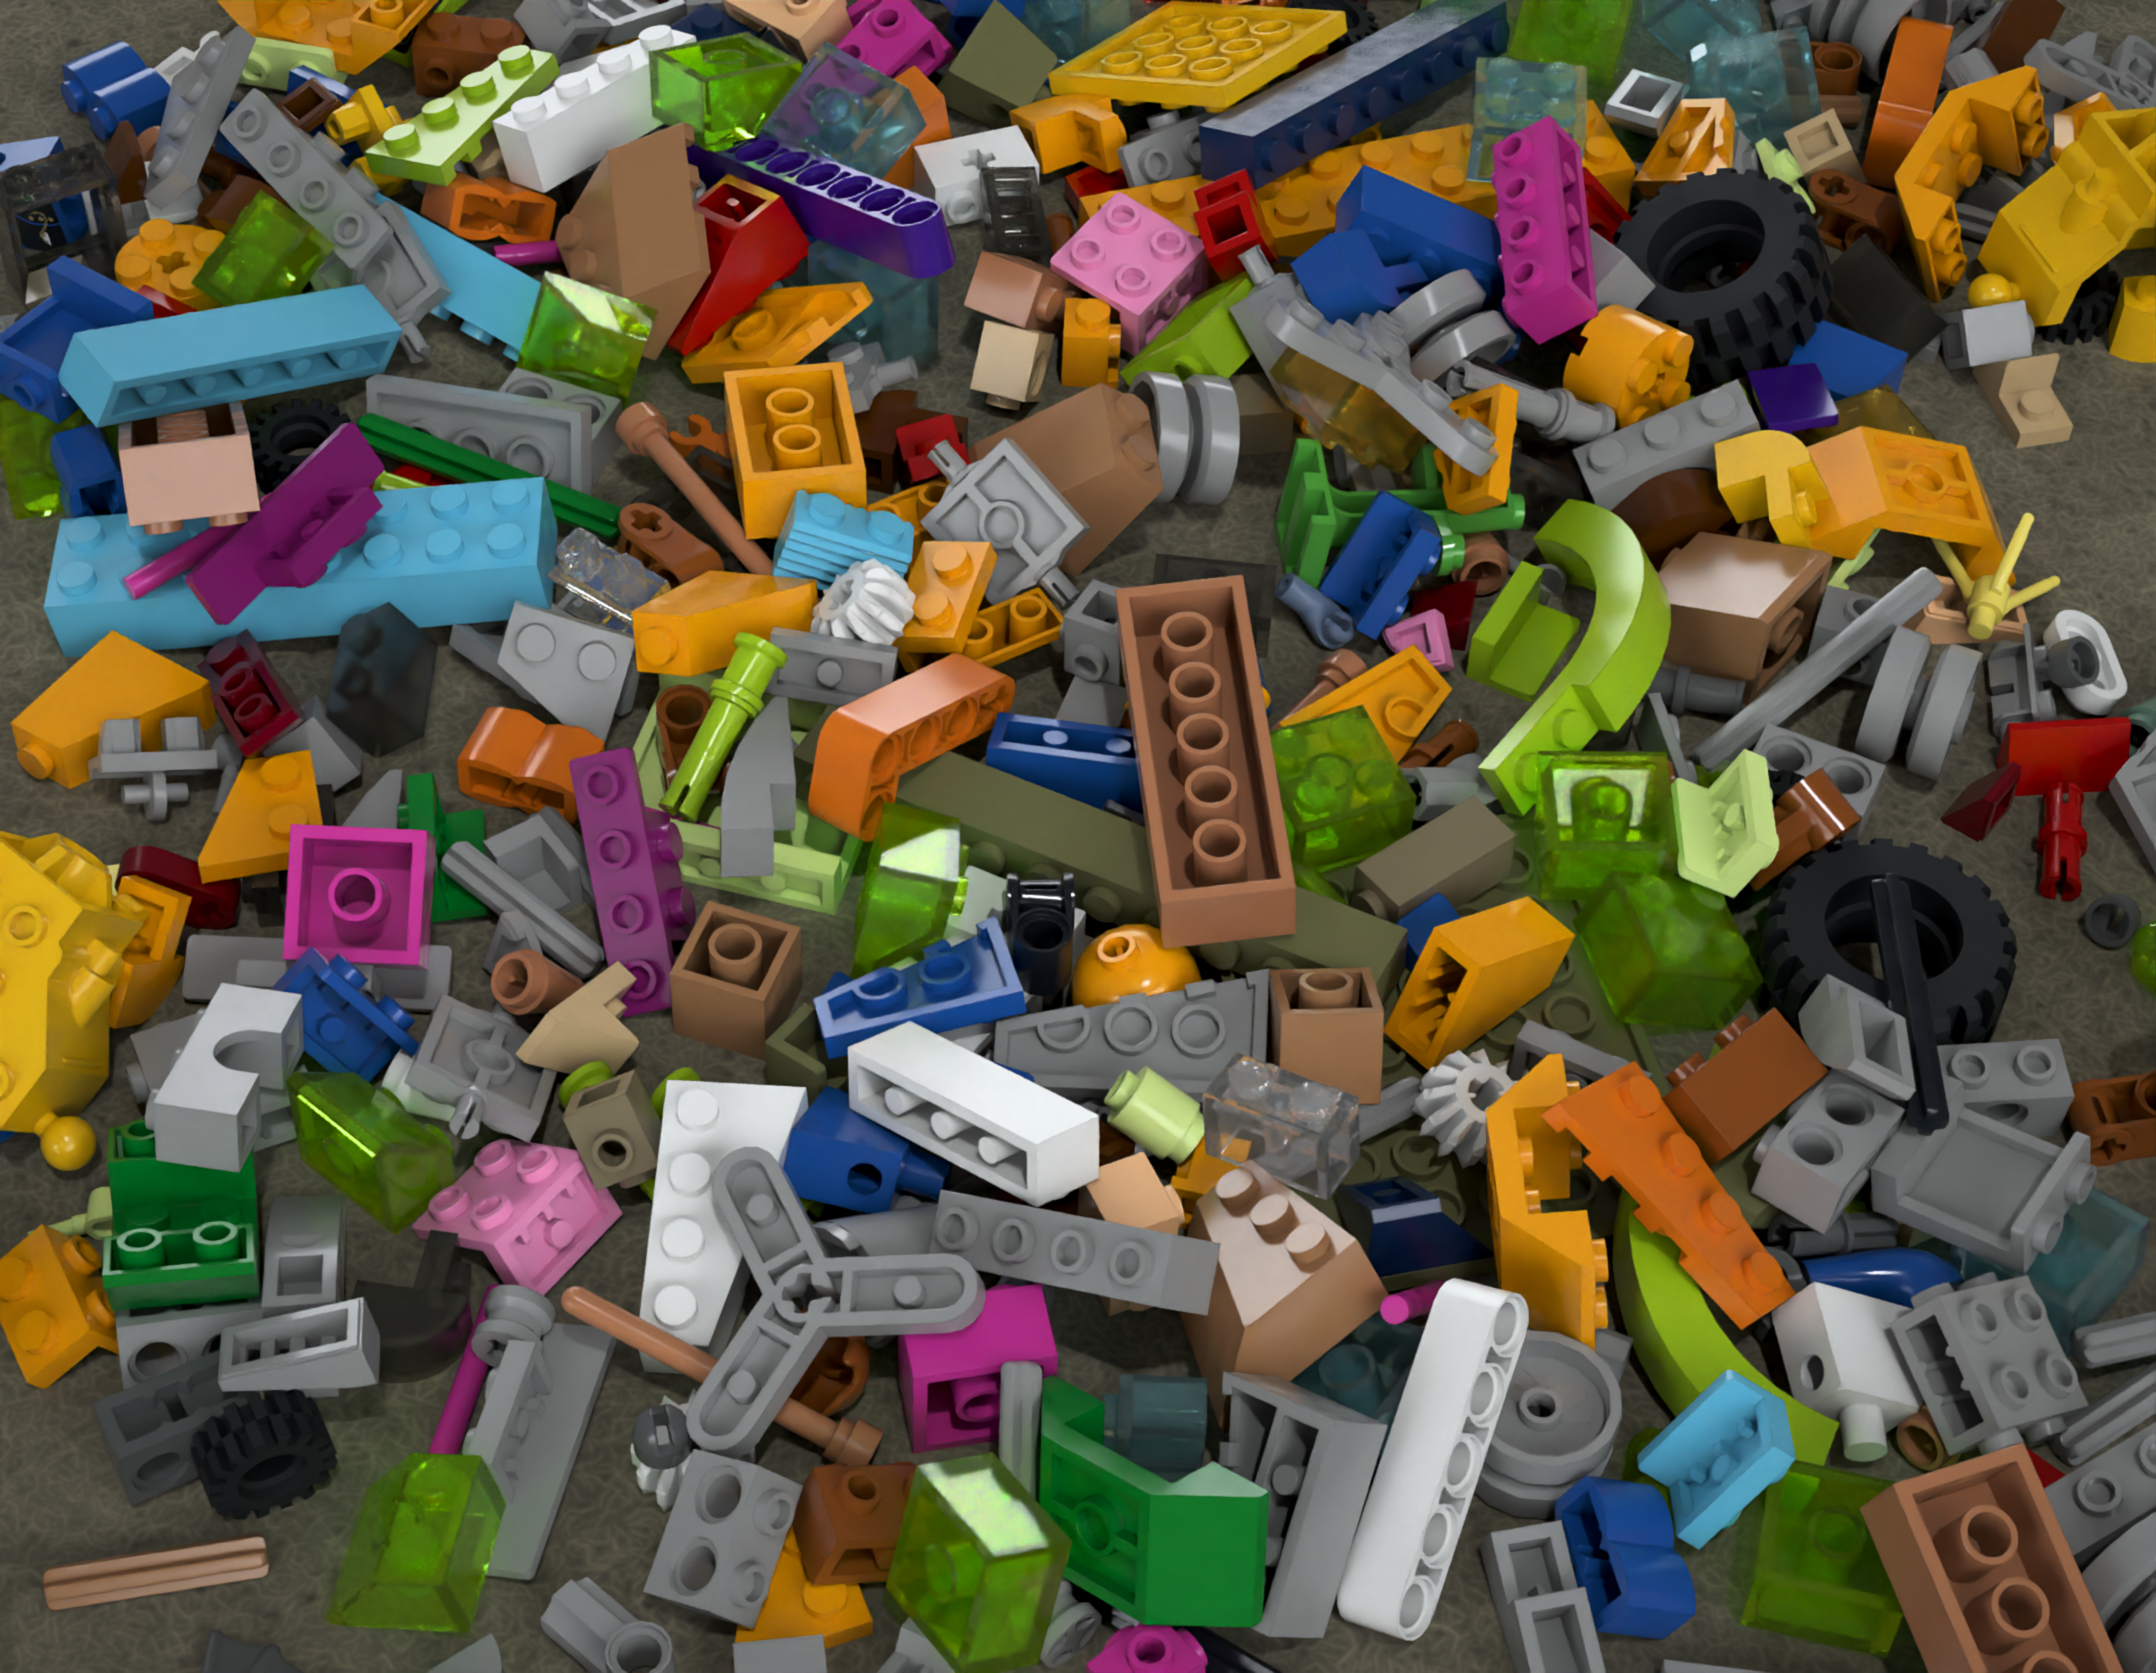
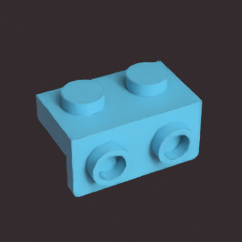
(1720, 1455)

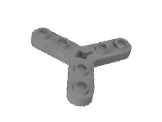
(2126, 82)
(1380, 359)
(779, 1340)

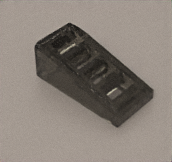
(1032, 247)

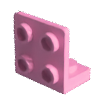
(1135, 266)
(525, 1210)

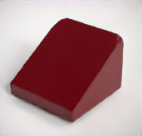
(1455, 603)
(1984, 803)

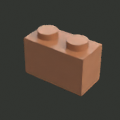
(1019, 292)

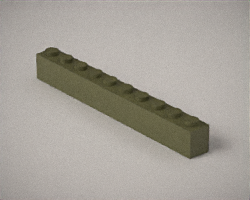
(1045, 833)

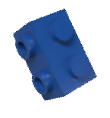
(1381, 562)
(341, 1021)

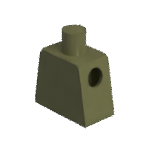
(998, 69)

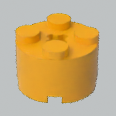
(168, 260)
(1630, 365)

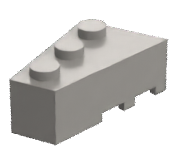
(1318, 1474)

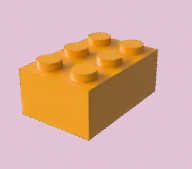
(788, 435)

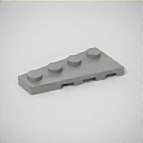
(1176, 1034)

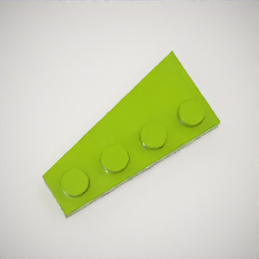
(454, 124)

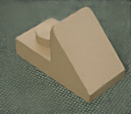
(2024, 399)
(585, 1027)

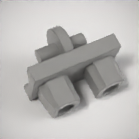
(181, 755)

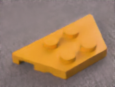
(777, 329)

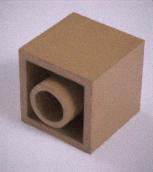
(736, 979)
(1328, 1028)

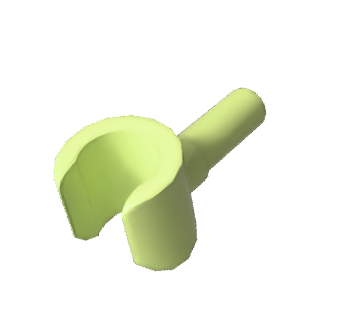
(95, 1222)

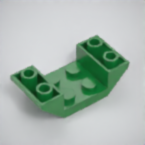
(177, 1228)
(1146, 1544)

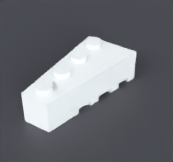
(692, 1259)

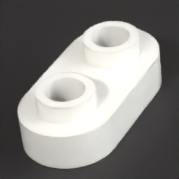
(2110, 685)

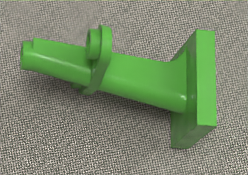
(1321, 518)

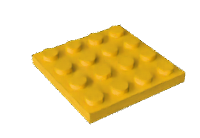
(1199, 54)

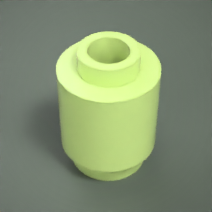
(1155, 1114)

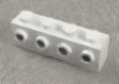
(583, 115)
(974, 1113)

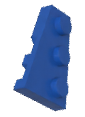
(941, 993)

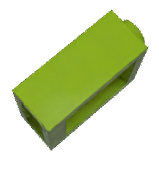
(1199, 337)

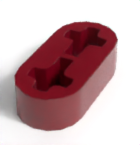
(212, 903)

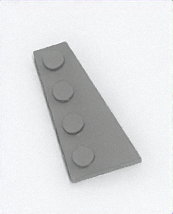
(194, 114)
(518, 430)

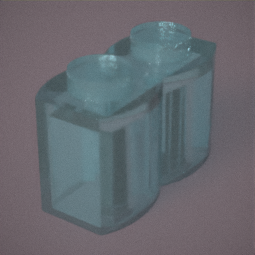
(1158, 1423)

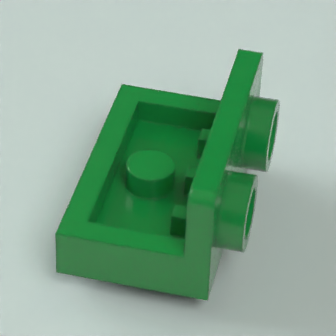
(427, 813)

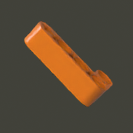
(1906, 96)
(896, 730)

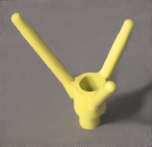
(1989, 595)

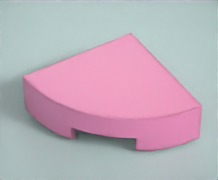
(1429, 635)

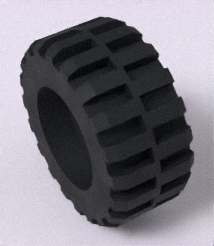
(1720, 223)
(1828, 905)

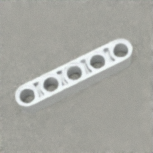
(1433, 1459)

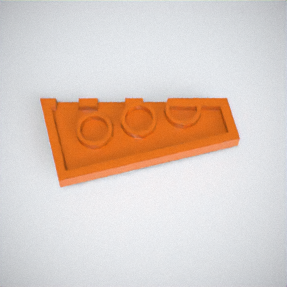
(1676, 1192)

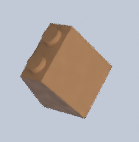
(1097, 455)
(1742, 606)

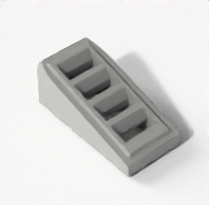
(326, 1345)

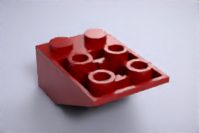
(749, 248)

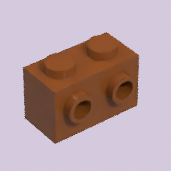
(459, 48)
(1742, 1085)
(851, 1520)

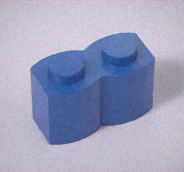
(115, 88)
(87, 472)
(1626, 1557)

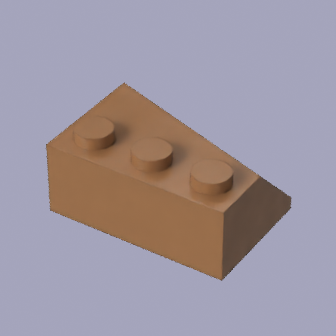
(640, 231)
(1281, 1284)

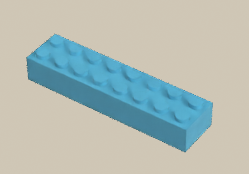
(428, 551)

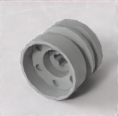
(1871, 26)

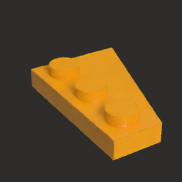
(1396, 694)

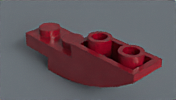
(250, 694)

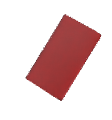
(2066, 752)

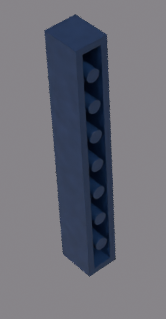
(1352, 90)

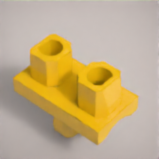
(366, 121)

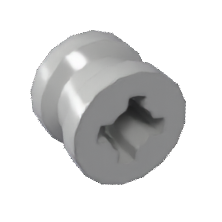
(511, 1314)
(1070, 1628)

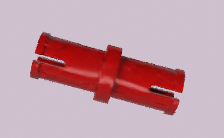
(2062, 842)

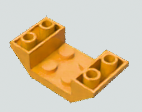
(352, 29)
(1978, 123)
(1906, 488)
(998, 629)
(1538, 1253)

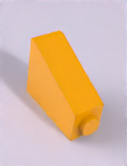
(697, 622)
(109, 682)
(1476, 977)

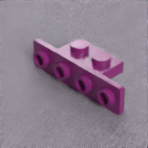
(296, 530)
(632, 875)

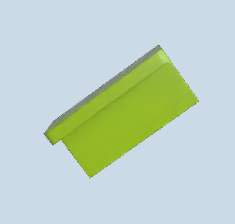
(1520, 638)

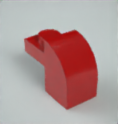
(1232, 223)

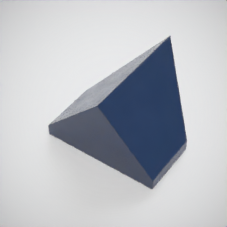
(1404, 1227)

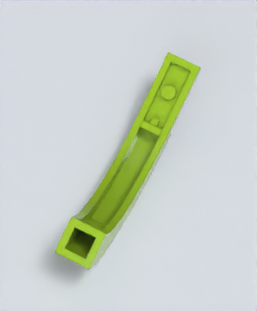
(1613, 660)
(1678, 1334)

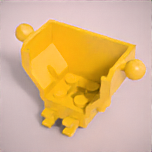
(2073, 218)
(56, 980)

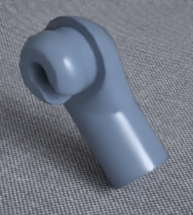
(1320, 614)

